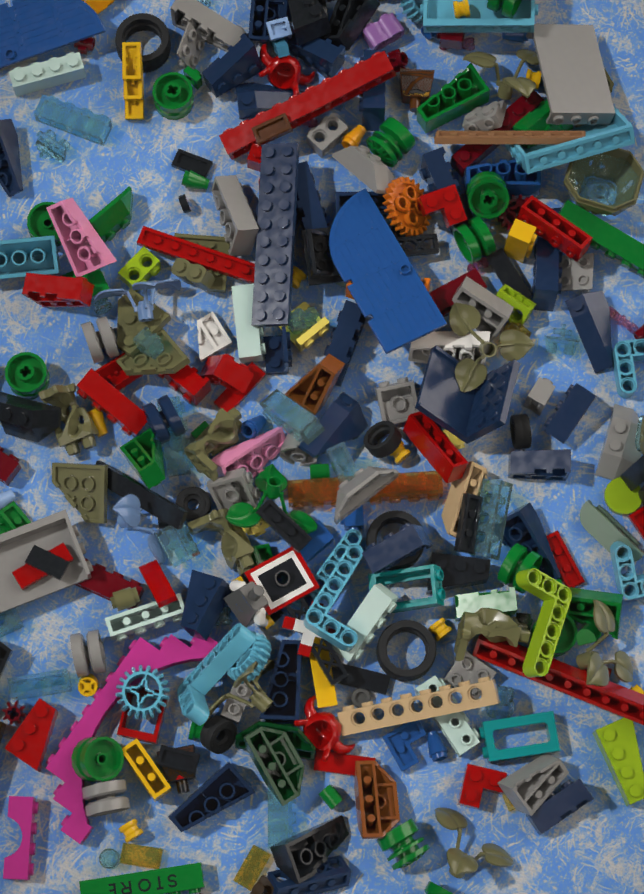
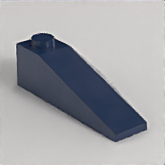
(259, 97)
(9, 159)
(592, 320)
(341, 423)
(525, 528)

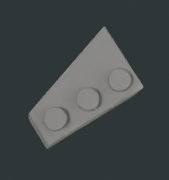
(492, 309)
(533, 783)

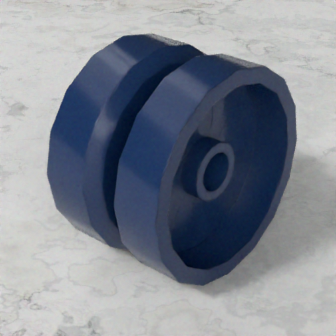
(164, 419)

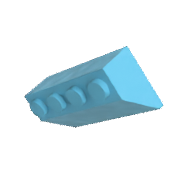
(28, 255)

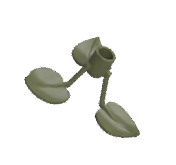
(506, 86)
(470, 373)
(596, 669)
(259, 697)
(460, 862)

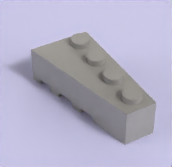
(209, 24)
(235, 215)

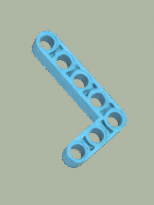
(626, 360)
(332, 560)
(630, 576)
(331, 596)
(210, 670)

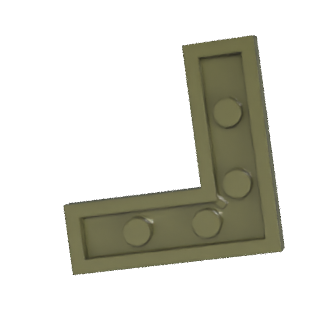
(216, 243)

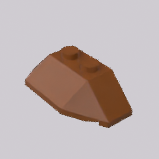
(375, 800)

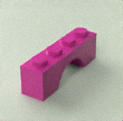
(23, 811)

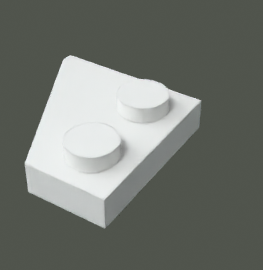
(211, 336)

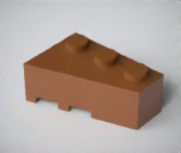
(316, 385)

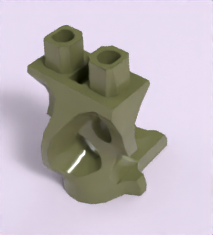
(74, 431)
(214, 439)
(234, 543)
(493, 625)

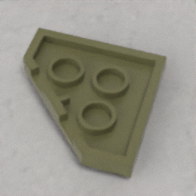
(129, 325)
(168, 362)
(84, 488)

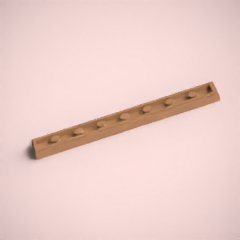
(506, 137)

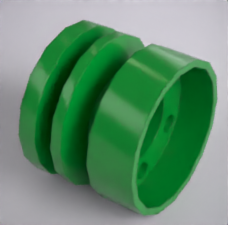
(391, 142)
(403, 844)

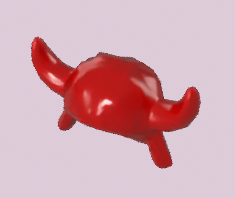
(284, 71)
(322, 730)

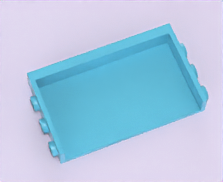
(440, 18)
(597, 140)

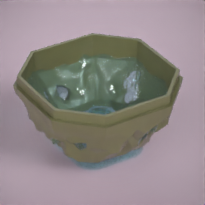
(605, 182)

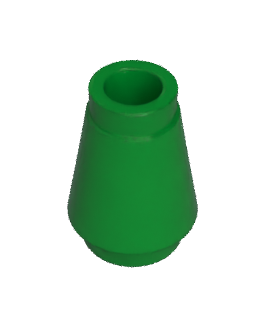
(194, 180)

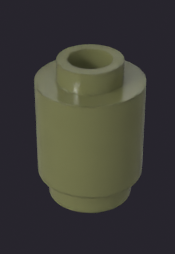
(125, 598)

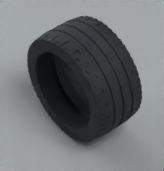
(145, 22)
(393, 517)
(414, 628)

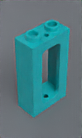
(411, 574)
(494, 755)

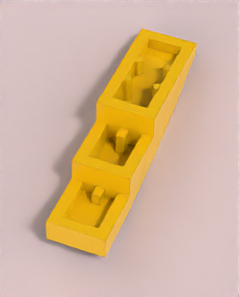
(133, 80)
(324, 692)

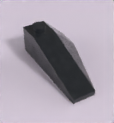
(306, 851)

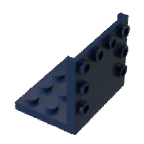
(465, 413)

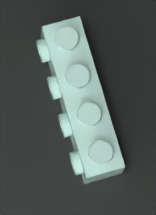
(47, 74)
(248, 337)
(144, 617)
(367, 619)
(453, 725)

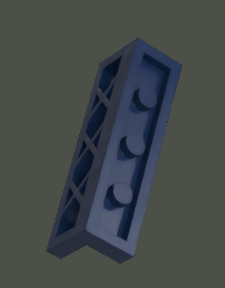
(321, 882)

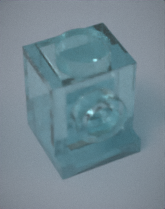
(149, 343)

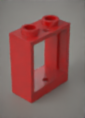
(141, 736)

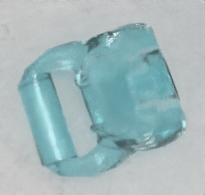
(506, 697)

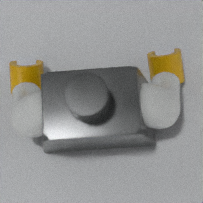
(248, 603)

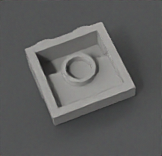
(485, 117)
(396, 400)
(233, 489)

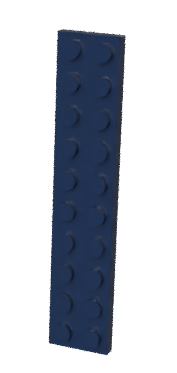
(275, 235)

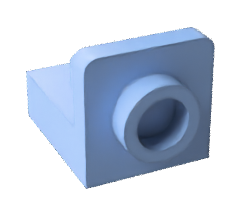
(280, 29)

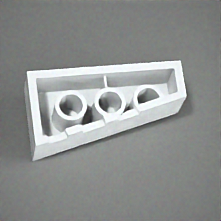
(455, 345)

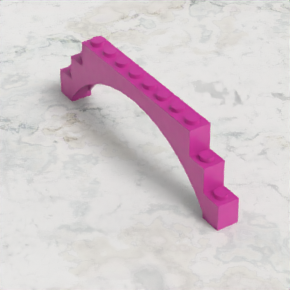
(142, 653)

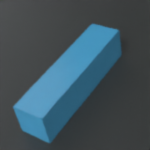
(280, 47)

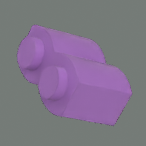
(383, 31)

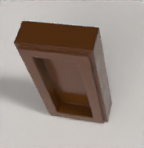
(272, 129)

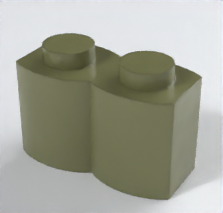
(193, 274)

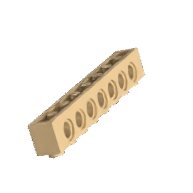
(350, 725)

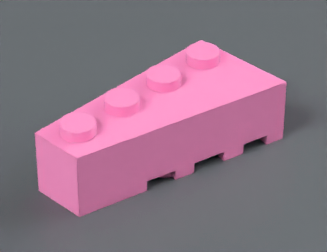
(79, 238)

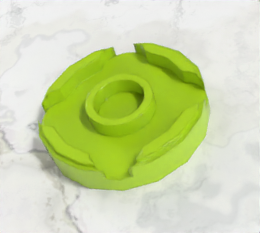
(621, 498)

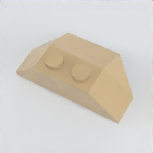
(469, 483)

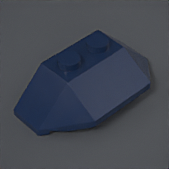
(262, 12)

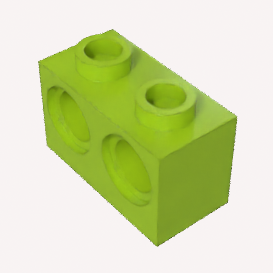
(135, 267)
(518, 301)

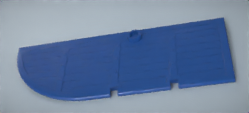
(43, 26)
(381, 275)

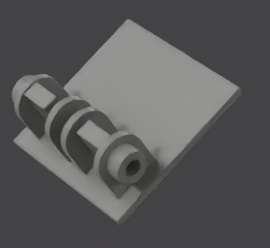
(190, 48)
(577, 274)
(469, 669)

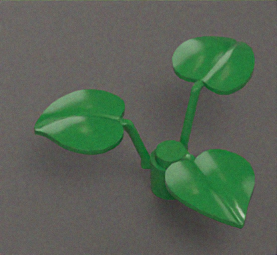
(272, 484)

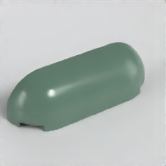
(607, 529)

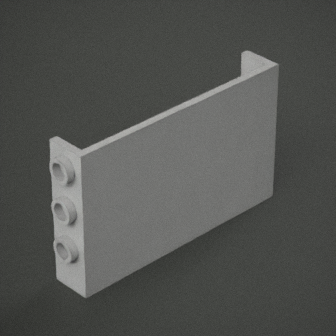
(573, 74)
(46, 534)

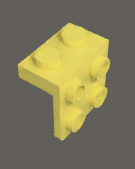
(308, 336)

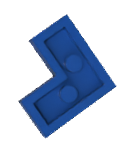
(399, 743)

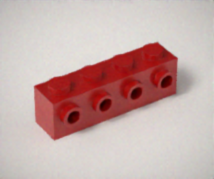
(555, 228)
(112, 402)
(435, 447)

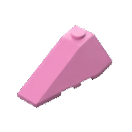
(251, 453)

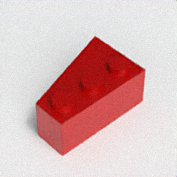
(58, 290)
(189, 384)
(33, 735)

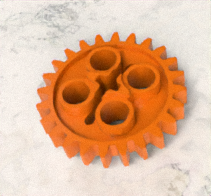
(404, 207)

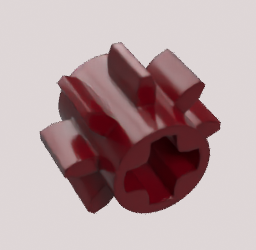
(85, 45)
(398, 59)
(9, 715)

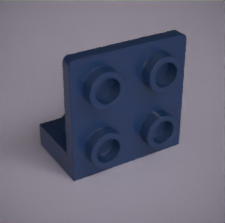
(277, 355)

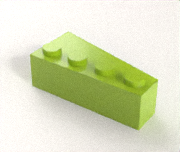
(622, 756)

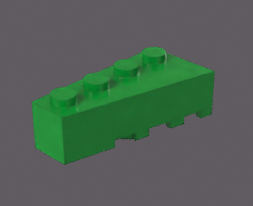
(453, 100)

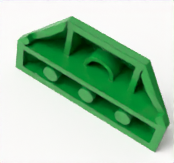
(114, 216)

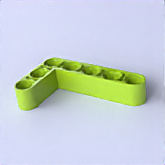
(550, 621)

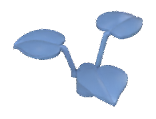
(144, 308)
(129, 516)

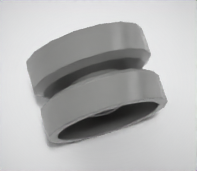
(100, 339)
(84, 653)
(105, 794)

